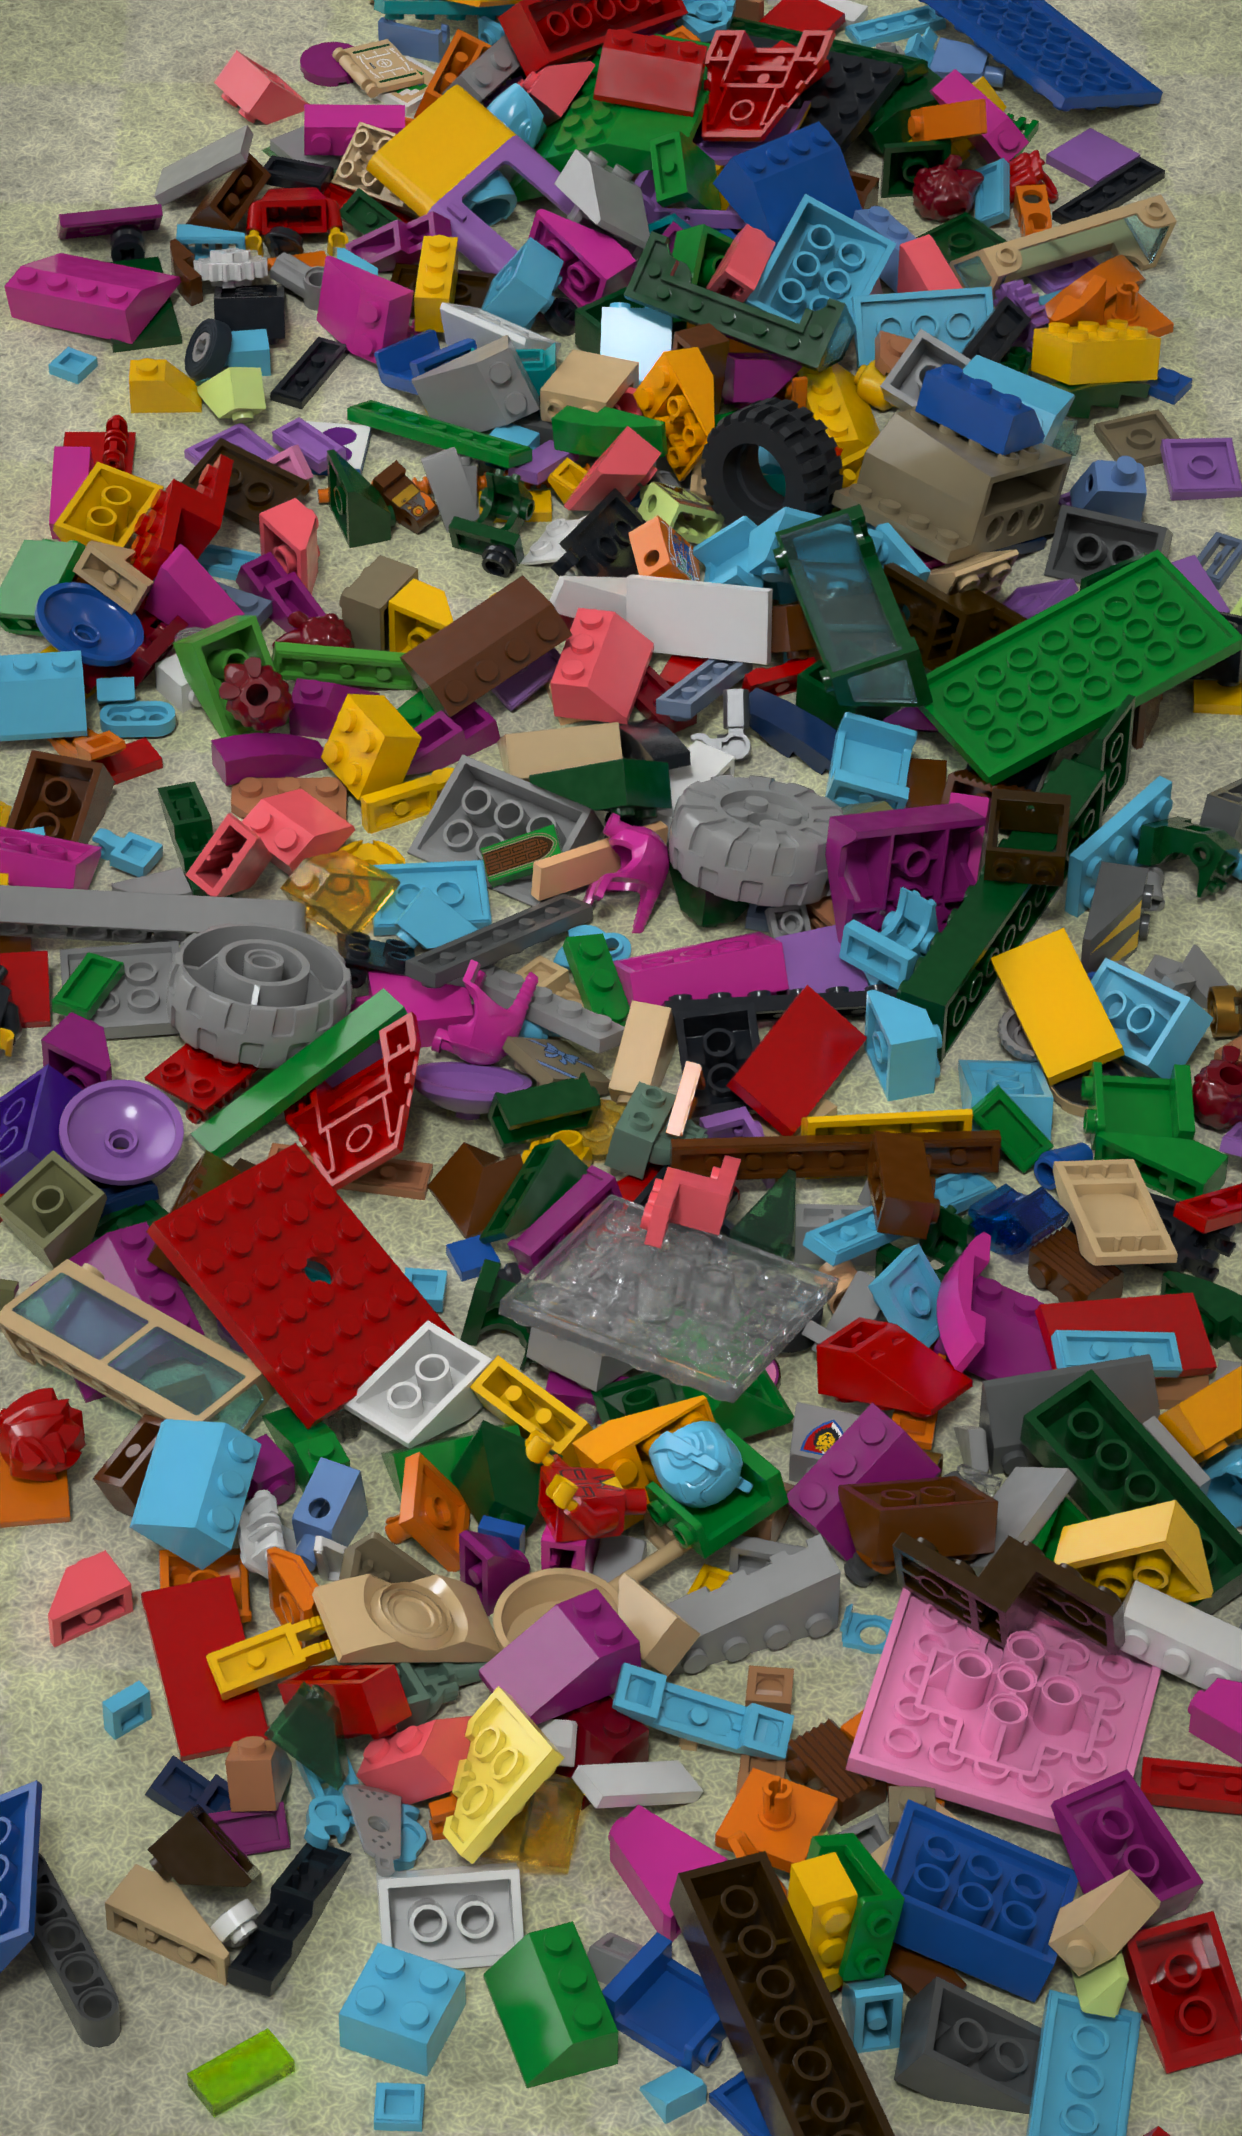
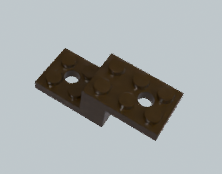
(947, 623)
(1010, 1591)

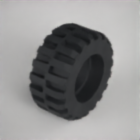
(795, 442)

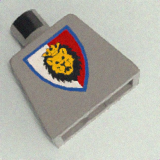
(813, 1434)

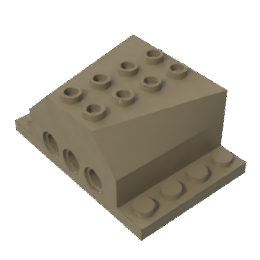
(954, 492)

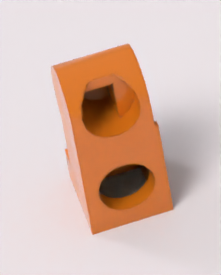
(1032, 216)

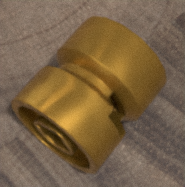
(1221, 1006)

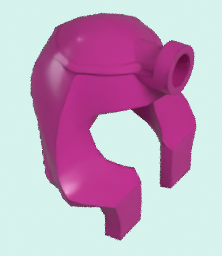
(642, 869)
(485, 1034)

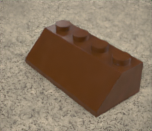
(485, 646)

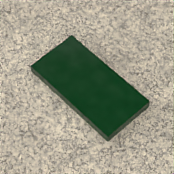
(163, 328)

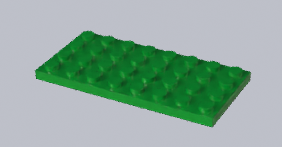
(1075, 666)

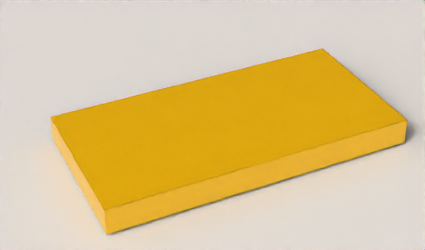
(1057, 1006)

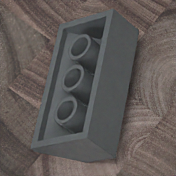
(1010, 1398)

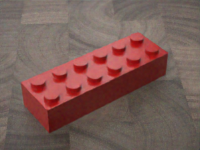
(569, 30)

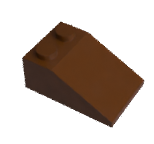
(62, 796)

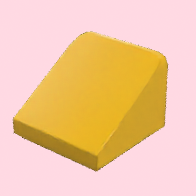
(566, 478)

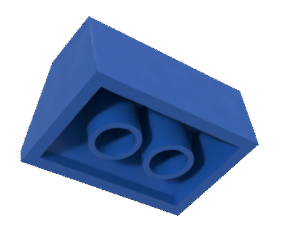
(978, 410)

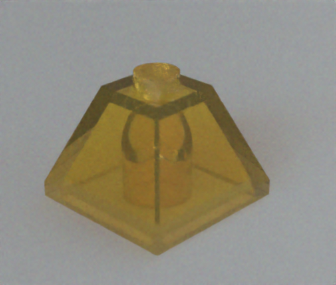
(339, 890)

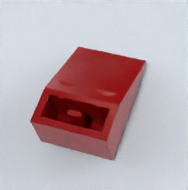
(888, 1368)

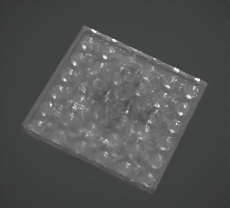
(691, 1312)

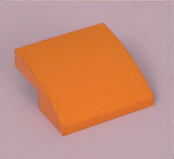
(1087, 308)
(32, 1501)

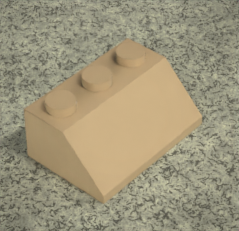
(559, 748)

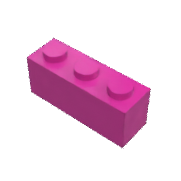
(331, 127)

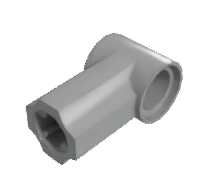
(299, 278)

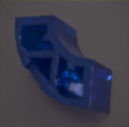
(1016, 1219)

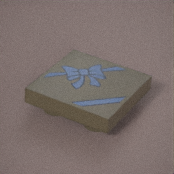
(552, 1061)

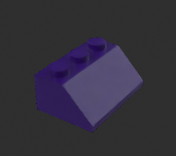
(31, 1123)

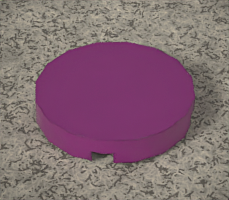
(320, 66)

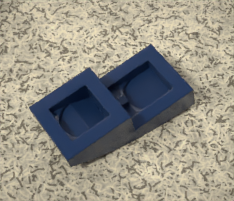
(182, 1788)

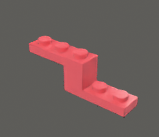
(689, 1201)

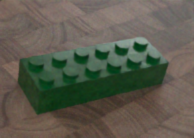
(1127, 1469)

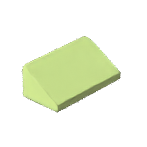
(1103, 1987)

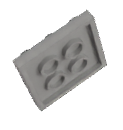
(139, 998)

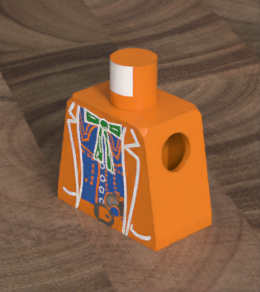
(663, 552)

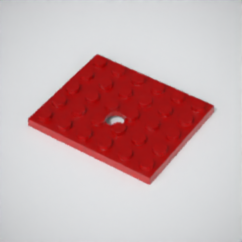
(247, 1259)

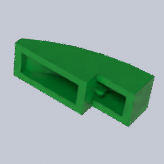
(592, 432)

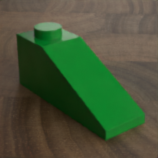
(1167, 1164)
(303, 1445)

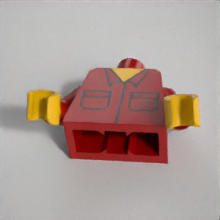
(298, 209)
(580, 1500)

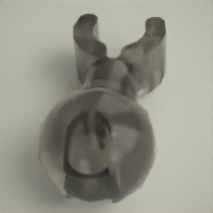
(344, 1425)

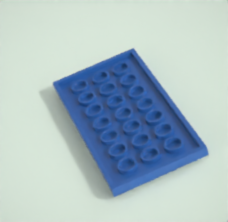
(1049, 53)

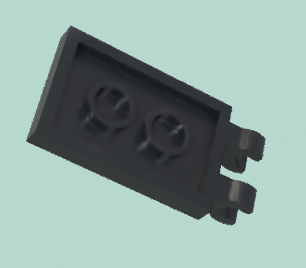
(601, 540)
(1190, 1243)

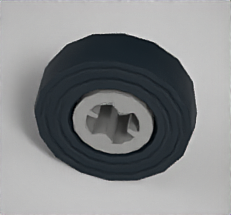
(208, 349)

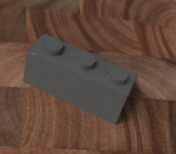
(1094, 541)

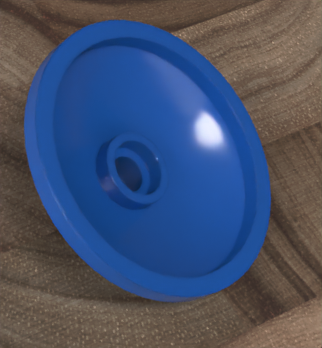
(85, 619)

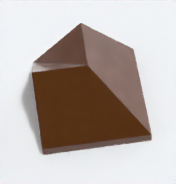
(473, 1186)

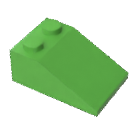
(204, 660)

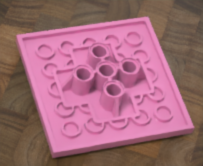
(1000, 1722)

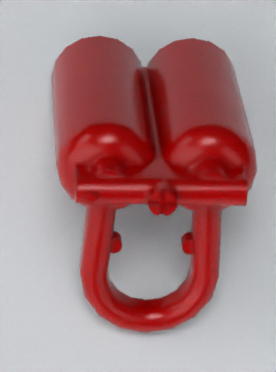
(1028, 170)

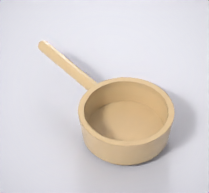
(541, 1590)

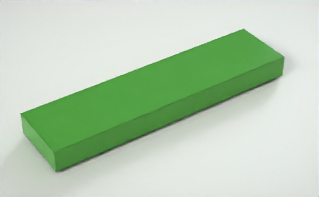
(342, 665)

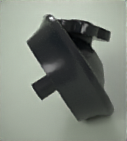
(282, 240)
(562, 316)

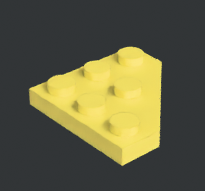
(501, 1773)

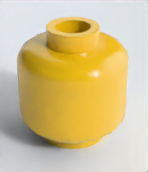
(868, 386)

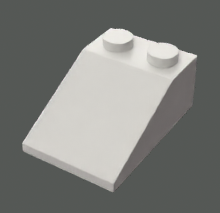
(422, 1387)

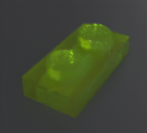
(240, 2072)

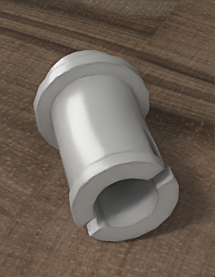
(1155, 878)

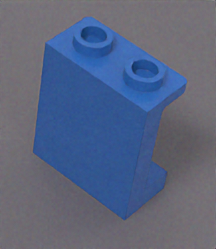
(414, 357)
(665, 2007)

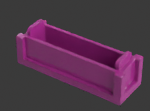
(562, 1218)

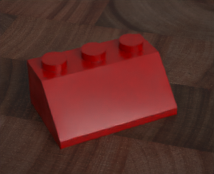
(650, 72)

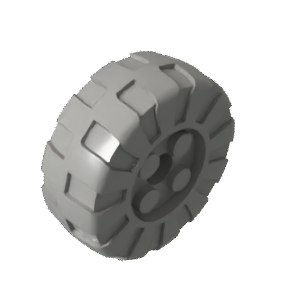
(753, 840)
(256, 992)

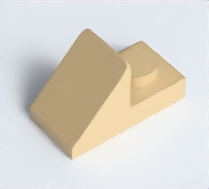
(110, 572)

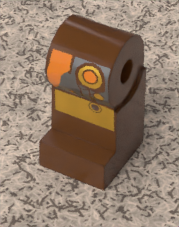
(411, 505)

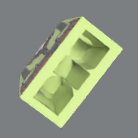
(671, 502)

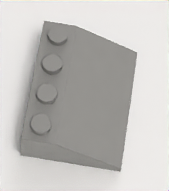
(491, 806)

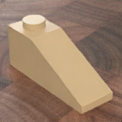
(165, 1922)

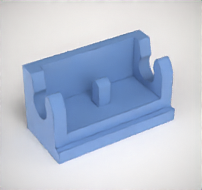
(414, 40)

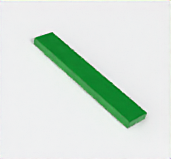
(439, 434)
(298, 1075)

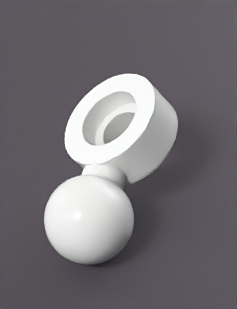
(236, 1924)

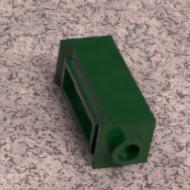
(543, 1110)

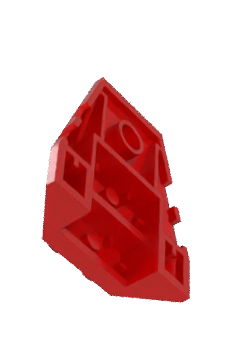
(756, 85)
(366, 1115)

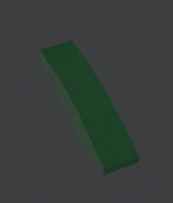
(1100, 395)
(188, 825)

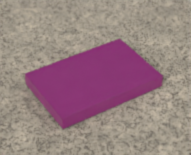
(105, 221)

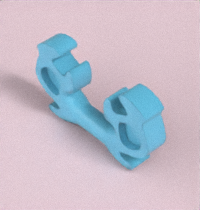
(327, 1817)

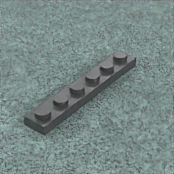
(498, 940)

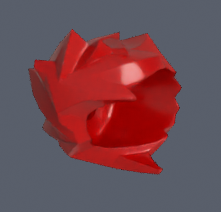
(41, 1435)

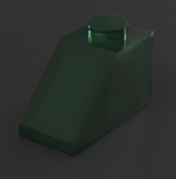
(313, 1733)

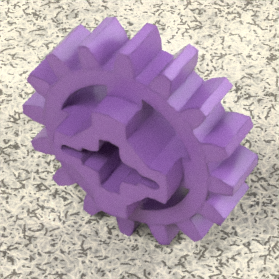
(1028, 302)

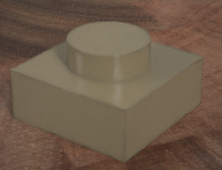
(898, 1797)

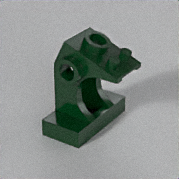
(503, 499)
(1178, 837)
(943, 1242)
(485, 1308)

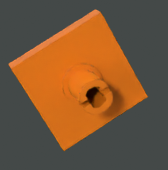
(1136, 310)
(430, 1512)
(777, 1817)

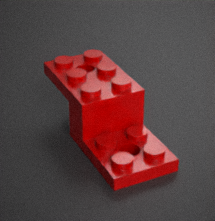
(182, 518)

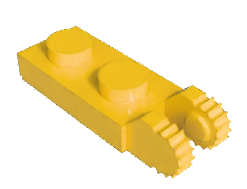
(402, 801)
(268, 1657)

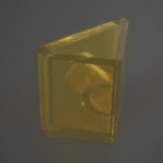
(544, 1829)

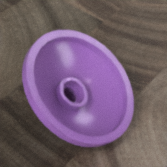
(466, 1086)
(121, 1116)

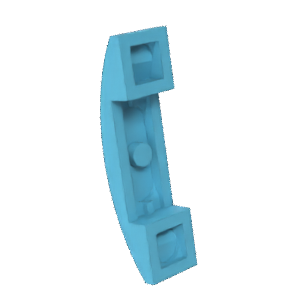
(701, 1717)

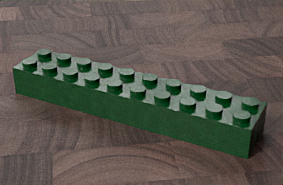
(997, 914)

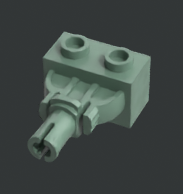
(641, 1132)
(430, 1685)

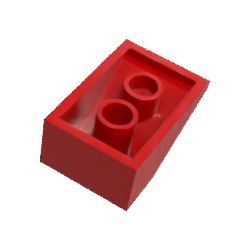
(1185, 1991)

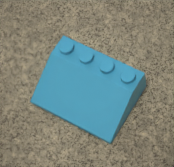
(819, 260)

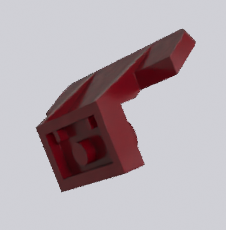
(154, 648)

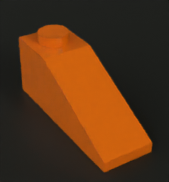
(948, 121)

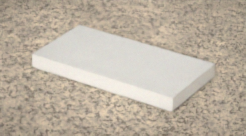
(702, 618)

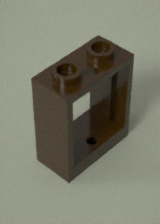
(1011, 813)

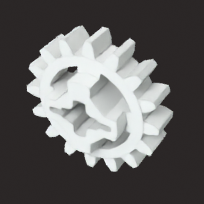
(231, 267)

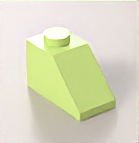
(235, 393)

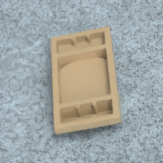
(1112, 1213)
(405, 1620)

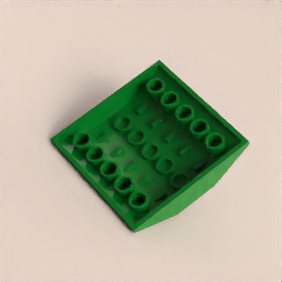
(609, 129)

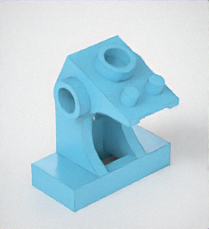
(898, 946)

